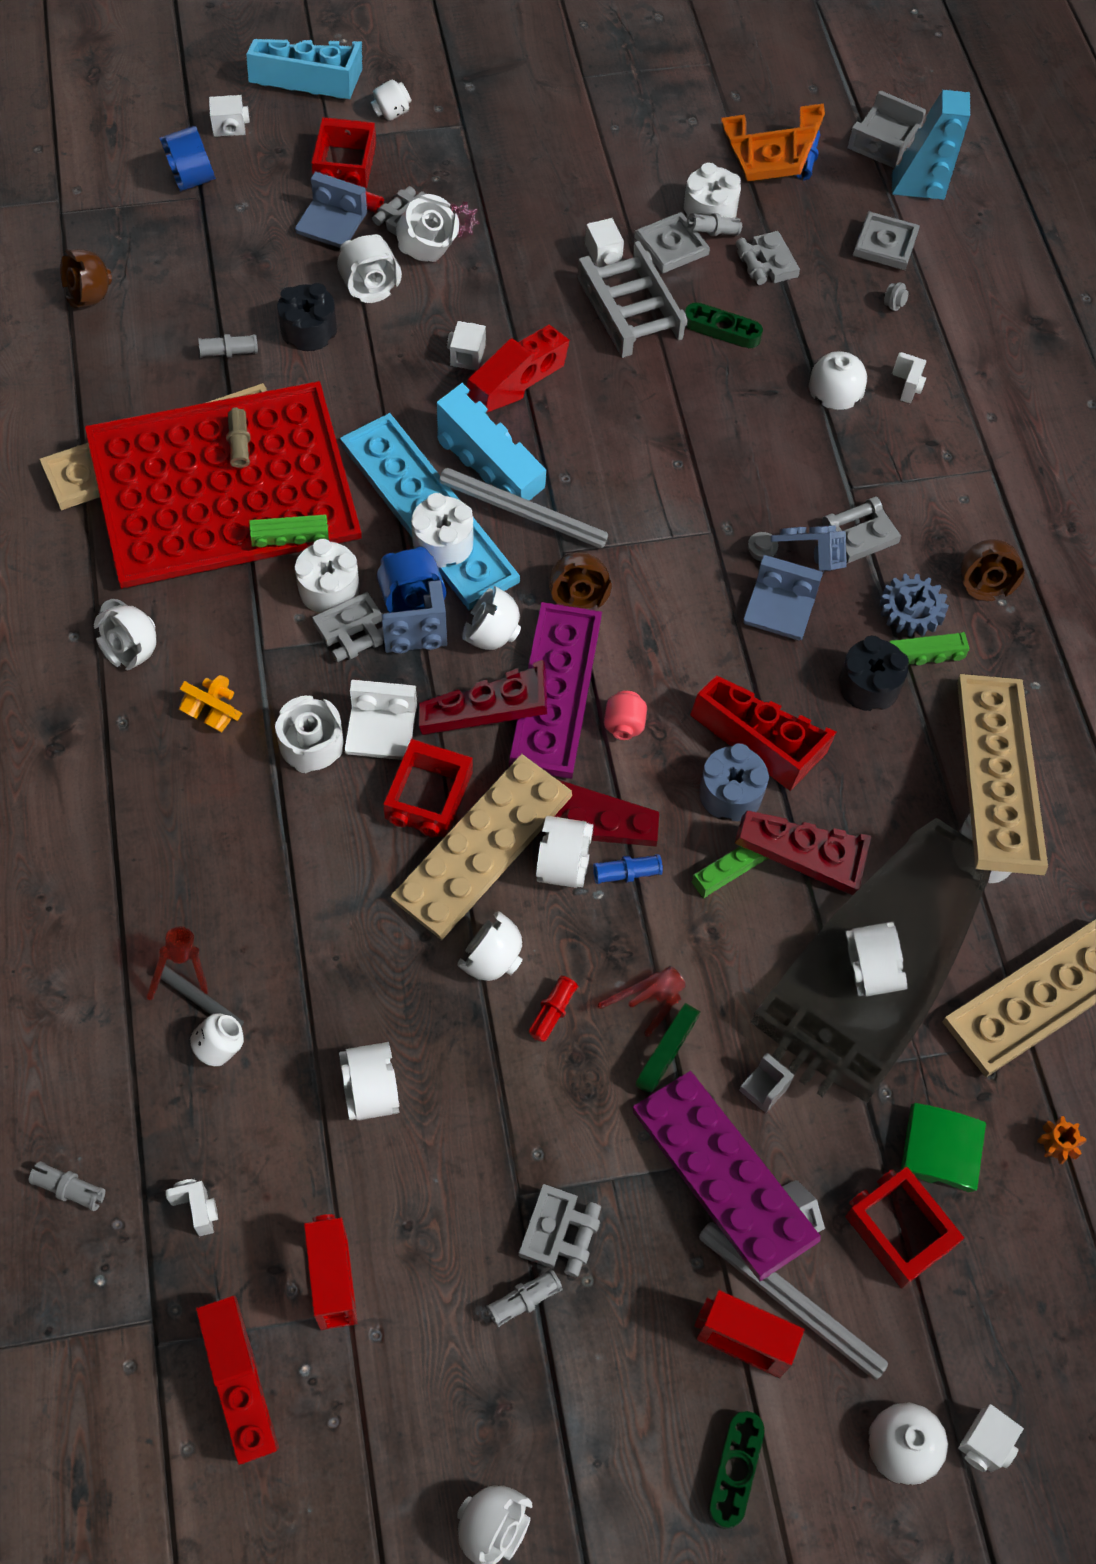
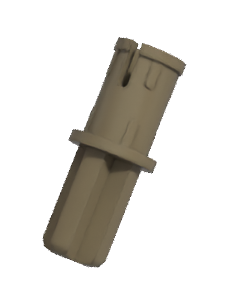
(238, 438)

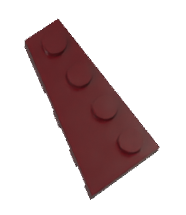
(486, 703)
(611, 817)
(816, 852)

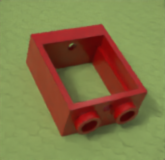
(333, 134)
(437, 761)
(874, 1238)
(330, 1272)
(748, 1333)

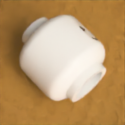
(391, 100)
(217, 1039)

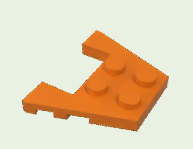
(774, 152)

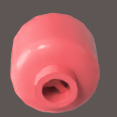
(625, 715)

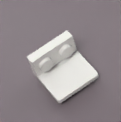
(380, 719)

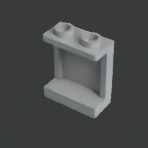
(887, 129)

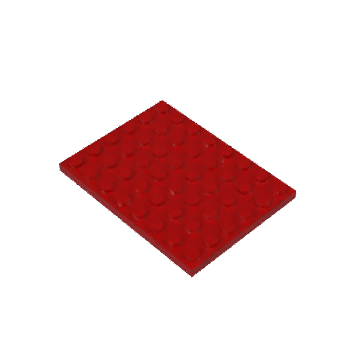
(186, 510)

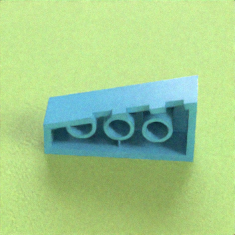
(305, 66)
(933, 154)
(487, 446)

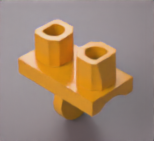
(196, 699)

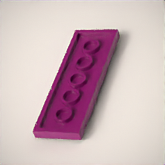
(567, 645)
(726, 1176)

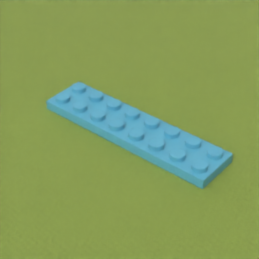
(407, 479)

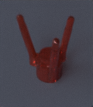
(178, 948)
(661, 985)

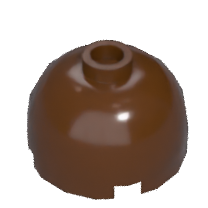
(85, 277)
(991, 570)
(580, 581)

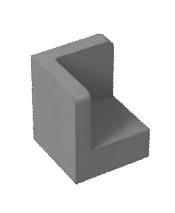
(767, 1083)

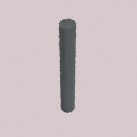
(195, 994)

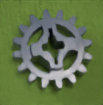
(924, 615)

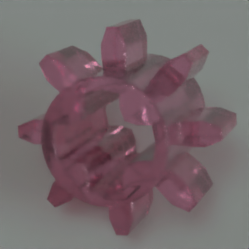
(469, 219)

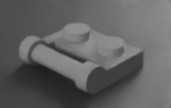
(868, 536)

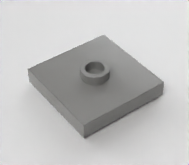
(886, 240)
(671, 242)

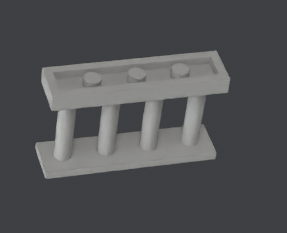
(614, 315)

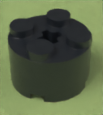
(307, 316)
(873, 674)

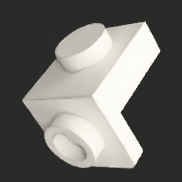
(910, 368)
(202, 1208)

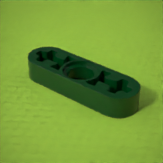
(729, 335)
(667, 1048)
(719, 1496)

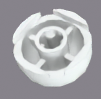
(838, 380)
(493, 621)
(126, 635)
(494, 950)
(907, 1443)
(492, 1524)

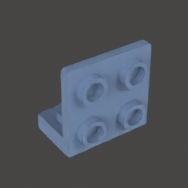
(334, 211)
(831, 546)
(783, 597)
(417, 628)

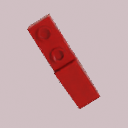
(517, 367)
(237, 1380)

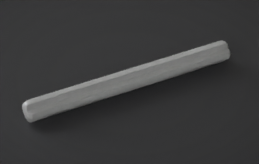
(523, 507)
(800, 1307)

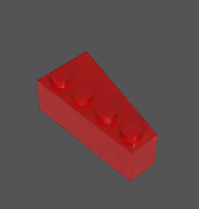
(782, 741)

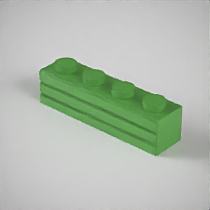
(288, 530)
(934, 648)
(725, 870)

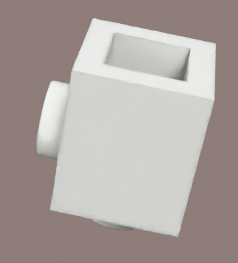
(228, 115)
(604, 242)
(467, 345)
(991, 1440)

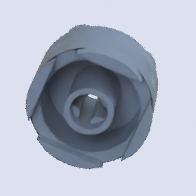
(733, 782)

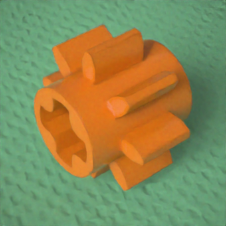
(1055, 1147)

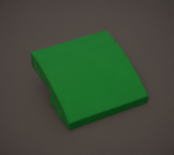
(944, 1146)

